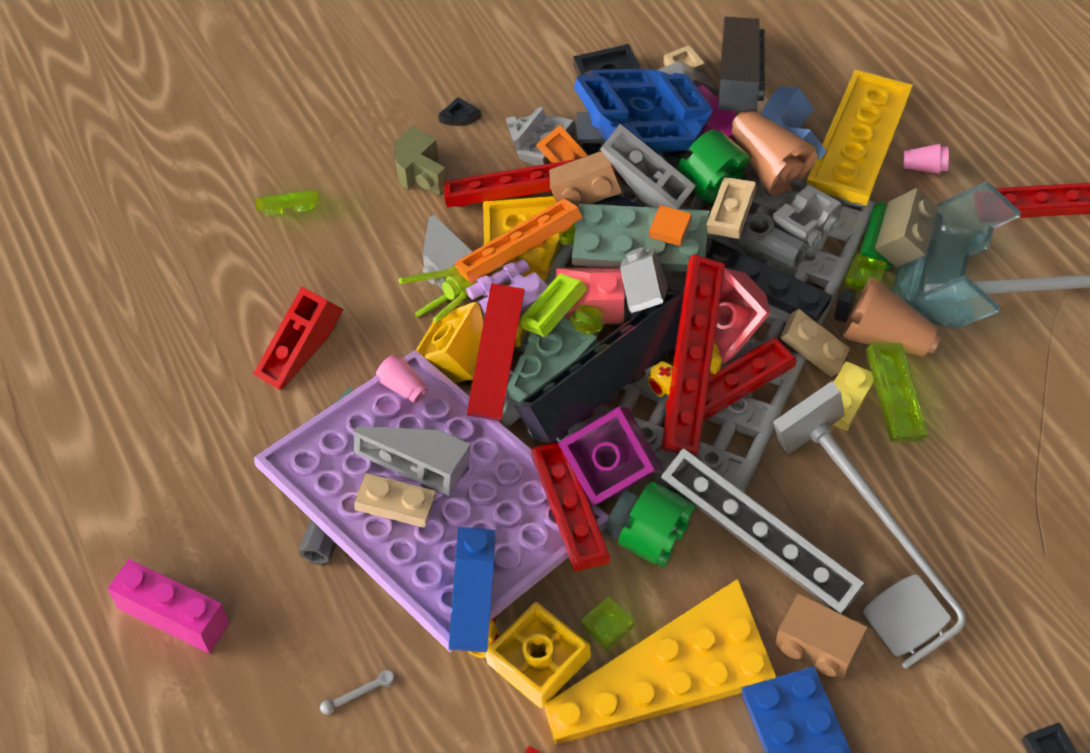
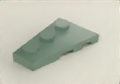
(547, 357)

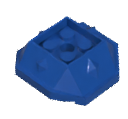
(651, 104)

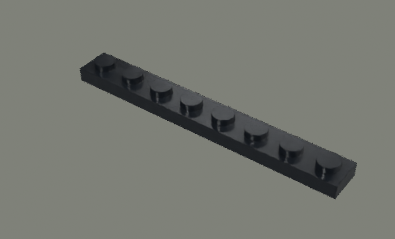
(780, 288)

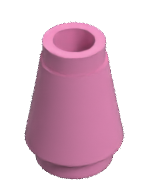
(927, 159)
(401, 378)

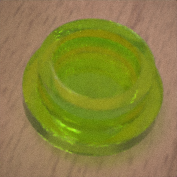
(587, 319)

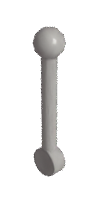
(385, 679)

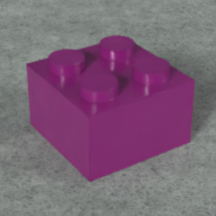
(610, 456)

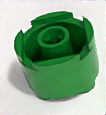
(711, 161)
(657, 524)

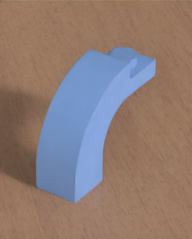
(790, 110)

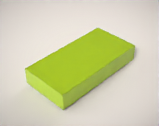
(552, 305)

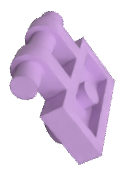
(510, 273)

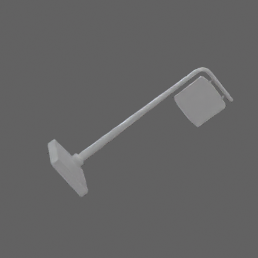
(908, 610)

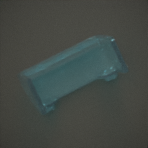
(960, 230)

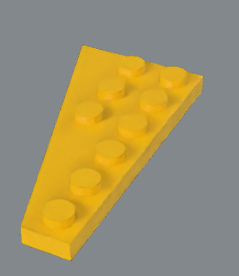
(505, 215)
(680, 666)

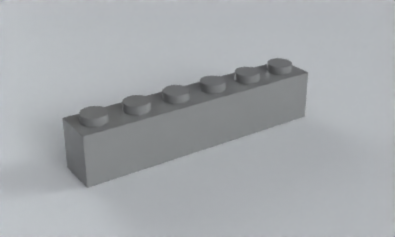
(763, 532)

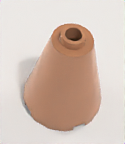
(774, 151)
(887, 318)

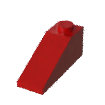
(298, 337)

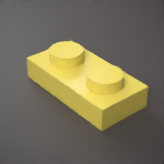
(854, 386)

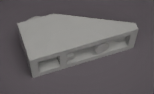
(645, 171)
(416, 453)

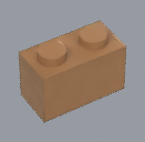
(585, 180)
(820, 637)

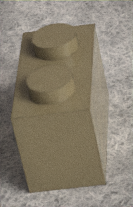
(906, 228)

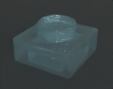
(620, 514)

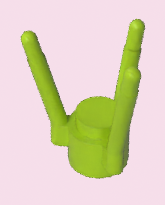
(453, 288)

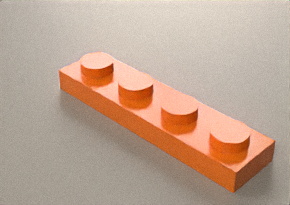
(518, 240)

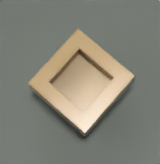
(685, 55)

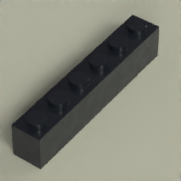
(742, 65)
(602, 371)

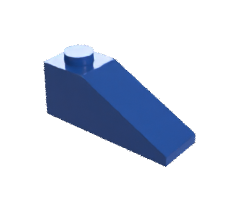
(472, 589)

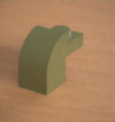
(416, 161)

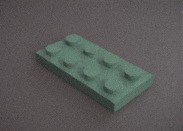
(612, 231)

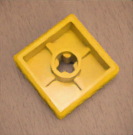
(538, 632)

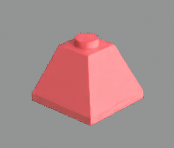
(604, 291)
(740, 313)

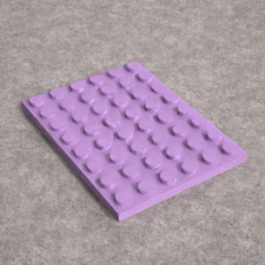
(413, 562)

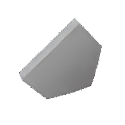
(530, 130)

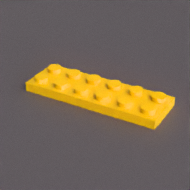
(860, 137)

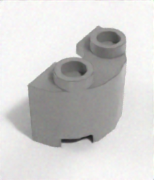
(809, 215)

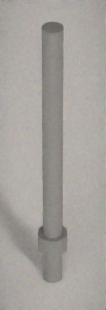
(1028, 284)

